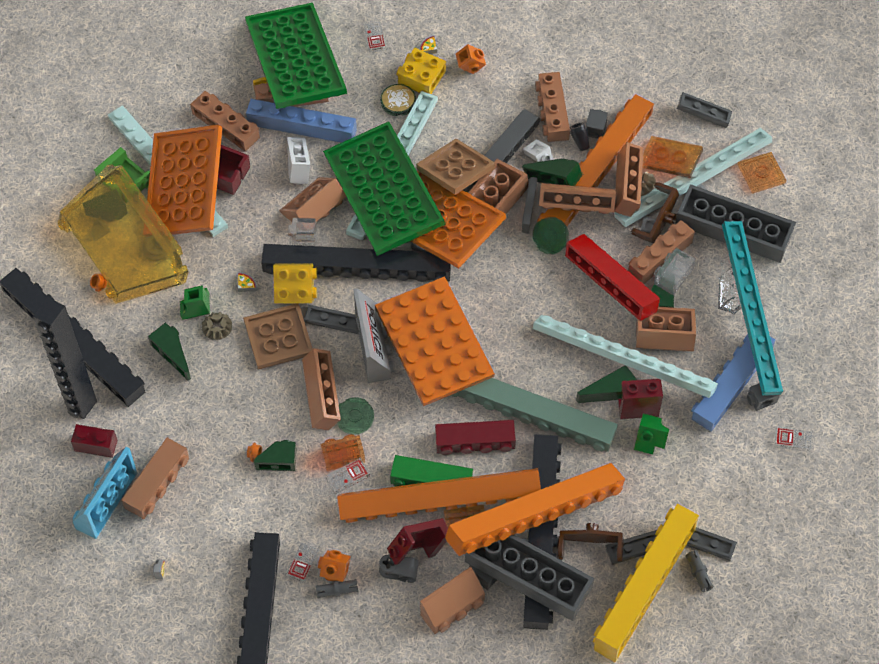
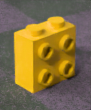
(421, 71)
(294, 283)

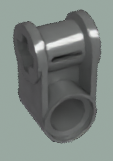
(404, 571)

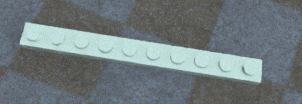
(408, 136)
(143, 144)
(702, 172)
(625, 356)

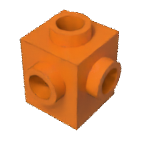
(470, 59)
(334, 565)

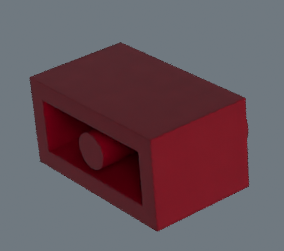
(94, 440)

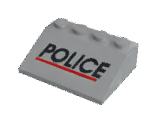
(372, 338)

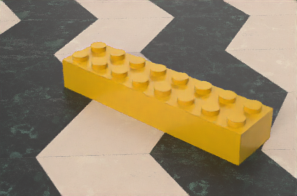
(645, 582)

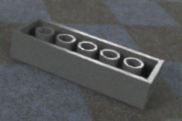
(765, 232)
(534, 574)

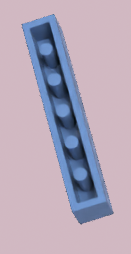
(301, 121)
(730, 384)

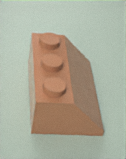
(501, 186)
(315, 200)
(667, 330)
(452, 601)

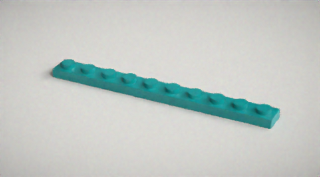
(752, 308)

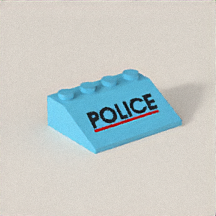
(106, 494)

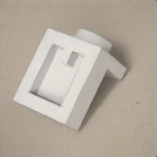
(538, 151)

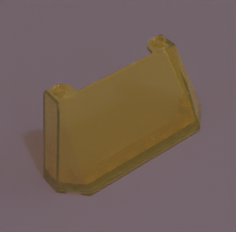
(124, 236)

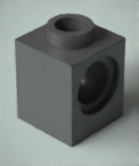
(596, 123)
(757, 400)

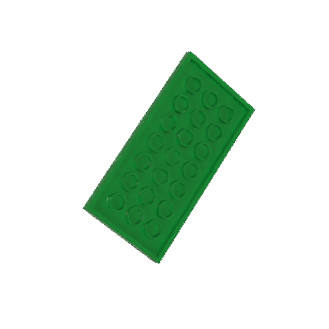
(295, 55)
(383, 188)

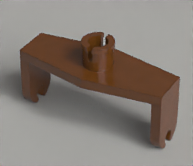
(664, 216)
(591, 535)

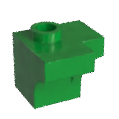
(195, 302)
(651, 434)

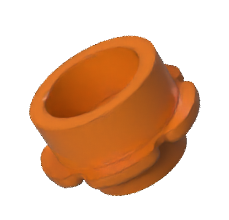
(98, 282)
(253, 451)

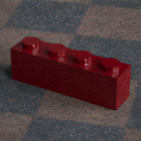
(475, 436)

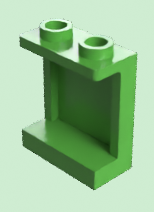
(120, 158)

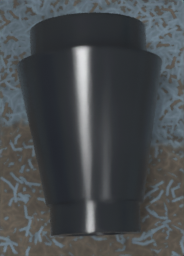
(580, 136)

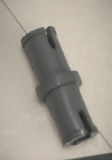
(699, 571)
(336, 588)

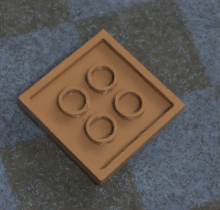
(455, 166)
(278, 336)

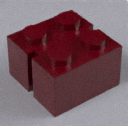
(232, 168)

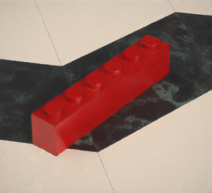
(612, 277)

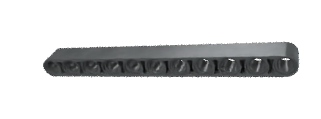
(507, 144)

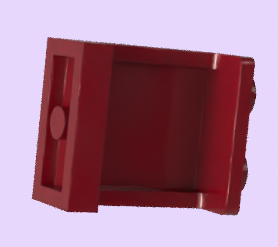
(640, 398)
(424, 535)

